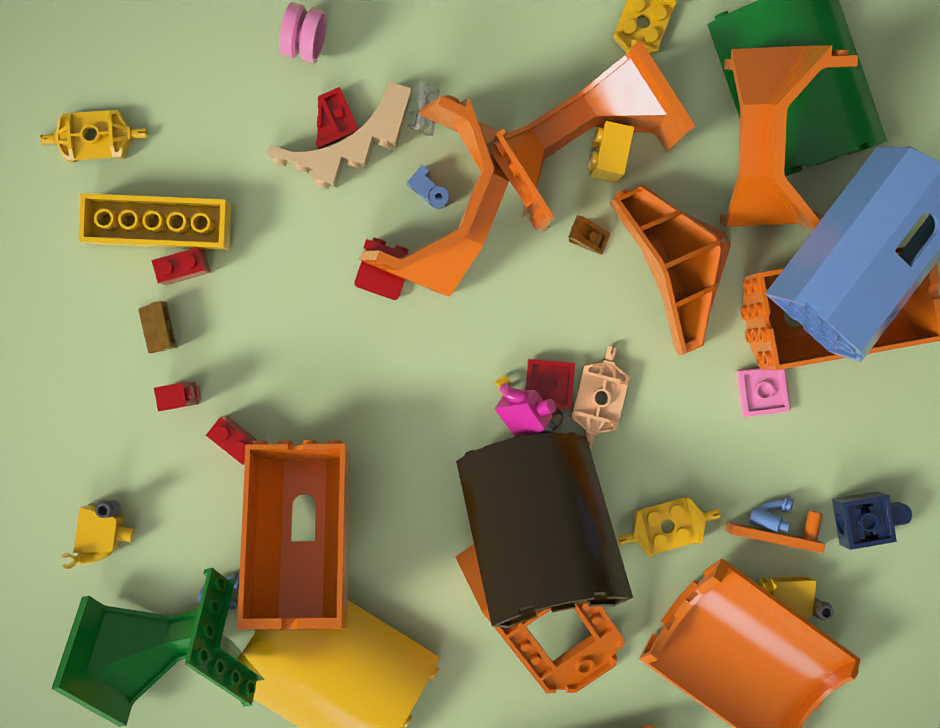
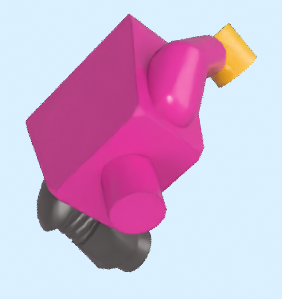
(526, 410)

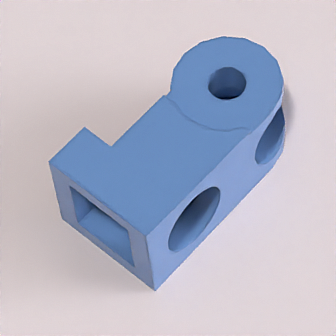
(434, 195)

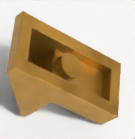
(588, 235)

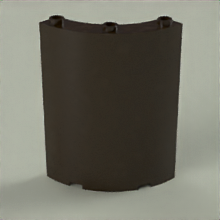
(541, 527)

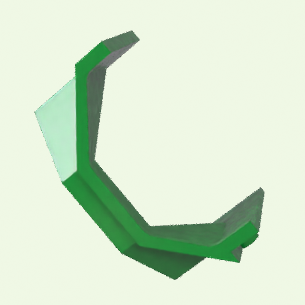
(123, 652)

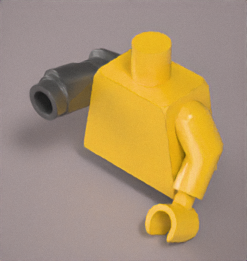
(98, 533)
(799, 595)

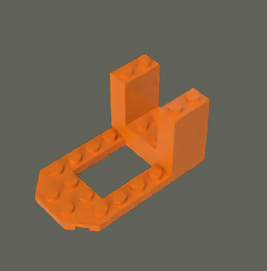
(573, 668)

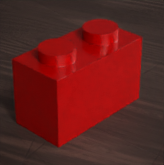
(180, 266)
(177, 395)
(230, 437)

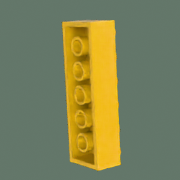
(155, 221)

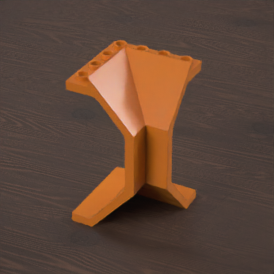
(766, 86)
(626, 94)
(446, 261)

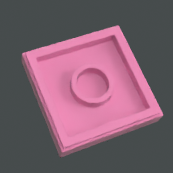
(762, 391)

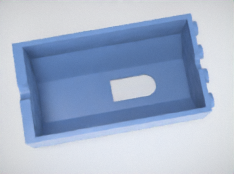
(846, 273)

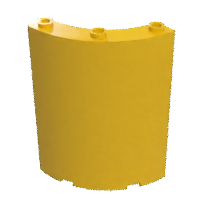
(341, 675)

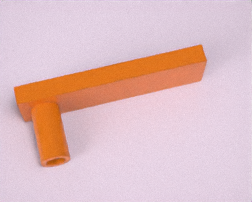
(807, 542)

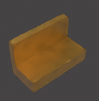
(157, 327)

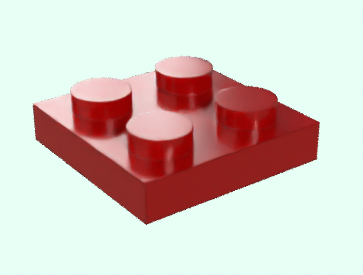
(551, 381)

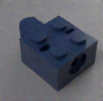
(870, 518)

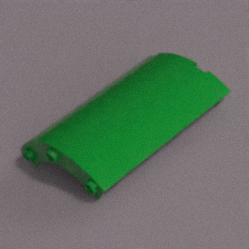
(836, 107)

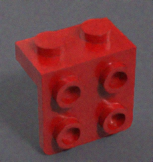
(377, 280)

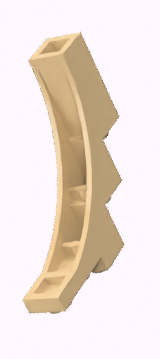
(382, 127)

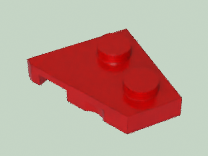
(333, 118)

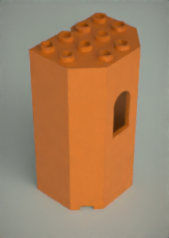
(784, 347)
(286, 580)

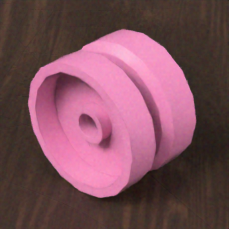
(302, 32)

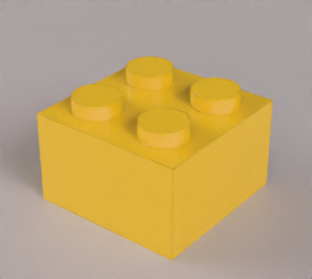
(611, 151)

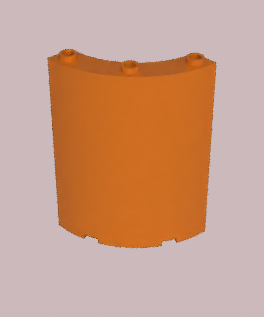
(746, 653)

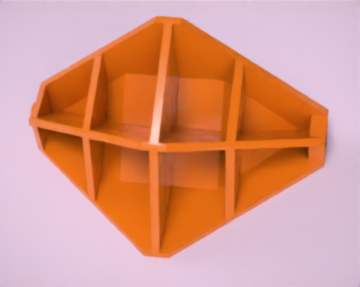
(682, 257)

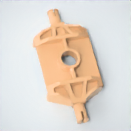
(596, 378)

